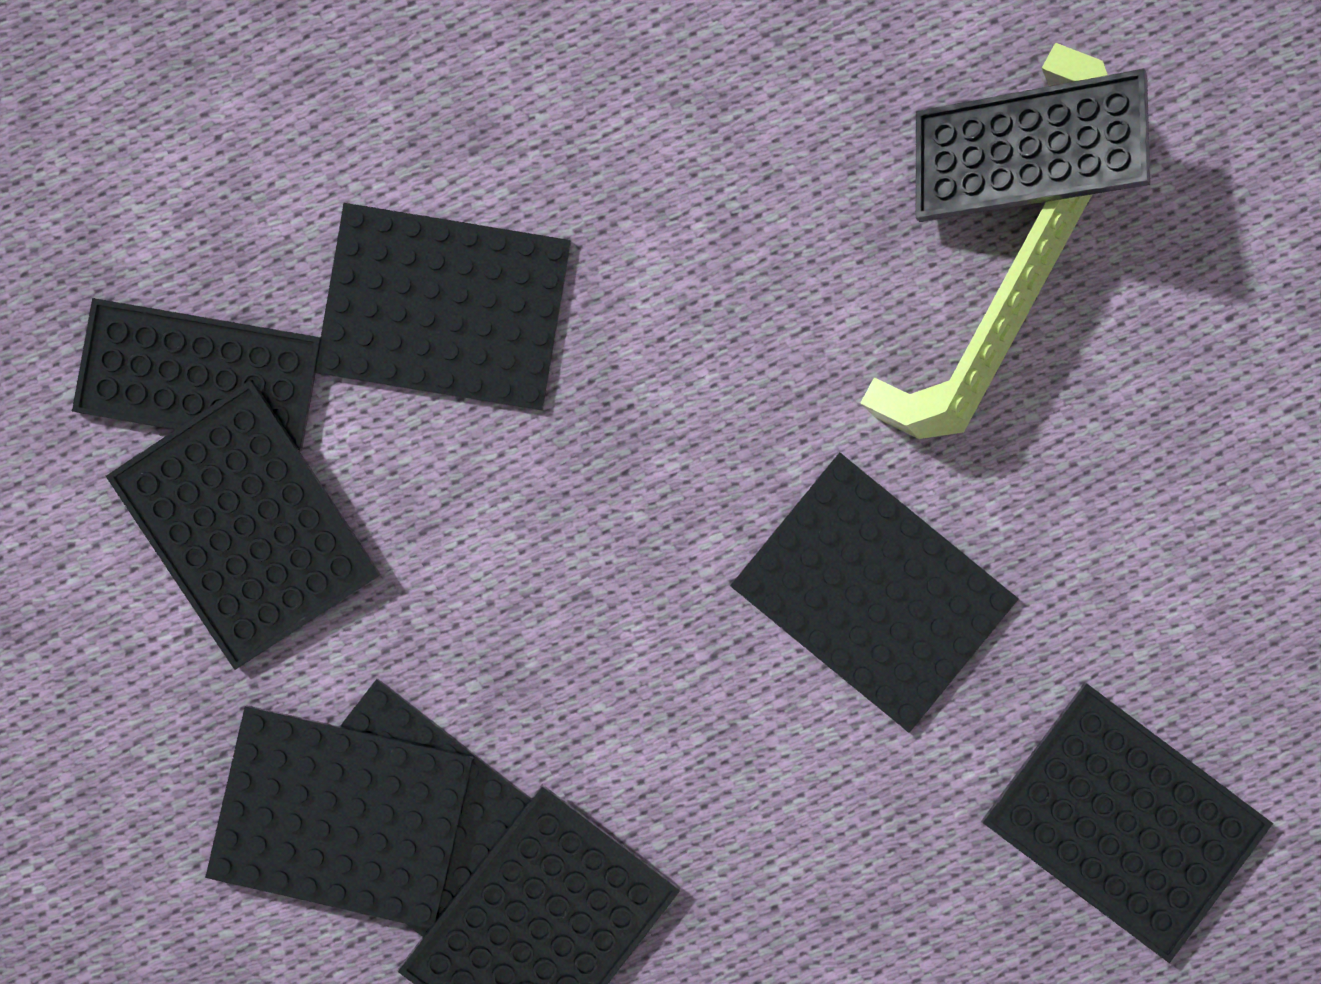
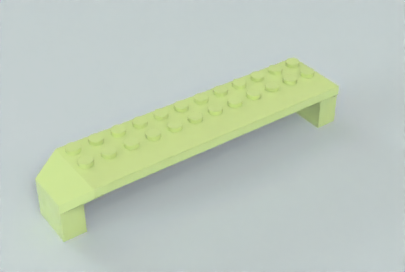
(950, 405)

